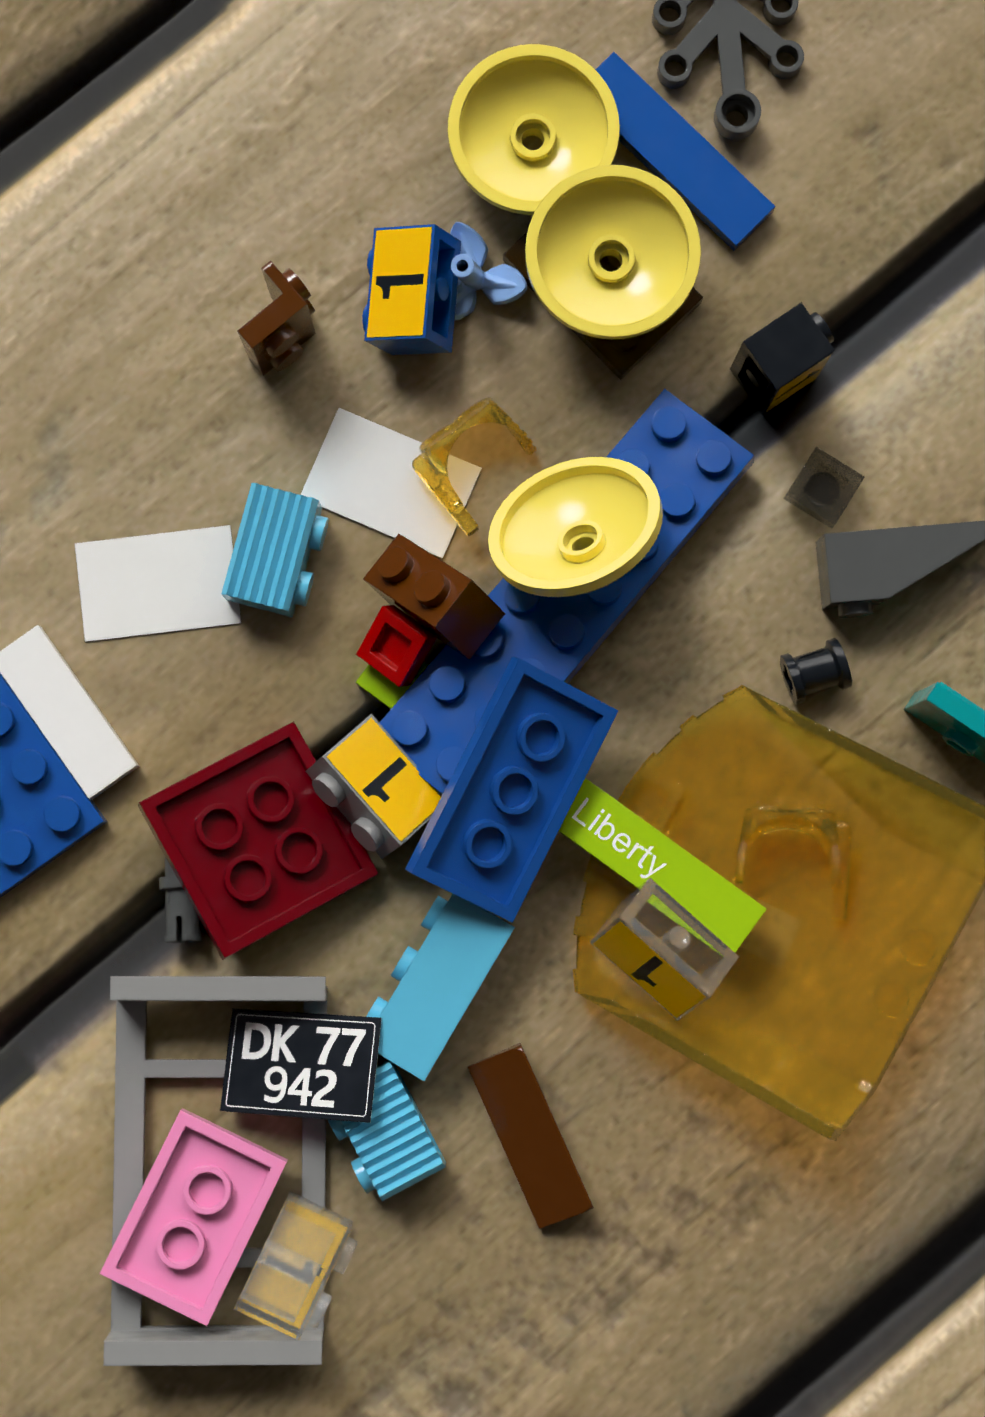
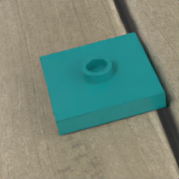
(951, 716)

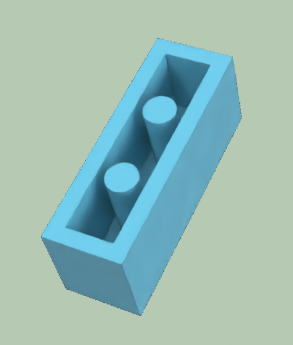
(438, 982)

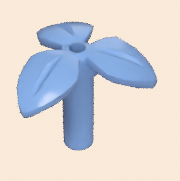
(500, 284)

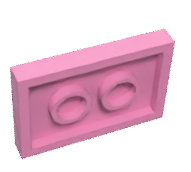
(193, 1216)

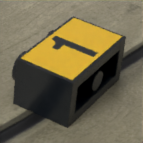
(783, 357)

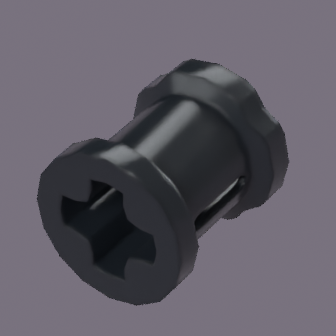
(815, 671)

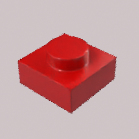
(396, 645)

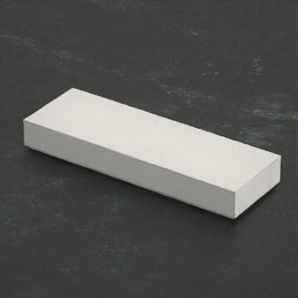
(65, 713)

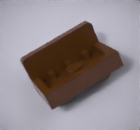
(280, 329)

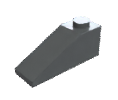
(876, 564)

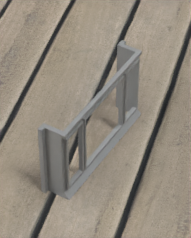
(195, 1344)

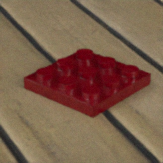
(256, 841)

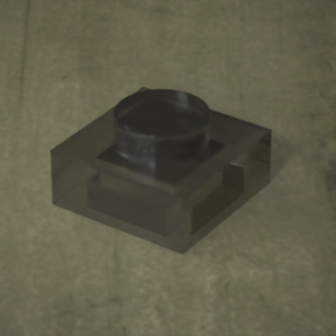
(824, 487)

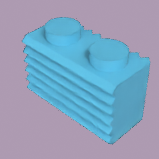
(274, 550)
(397, 1143)

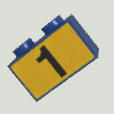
(411, 290)

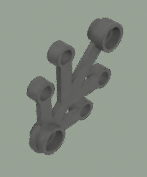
(728, 22)

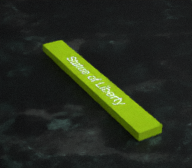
(633, 847)

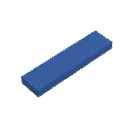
(683, 157)

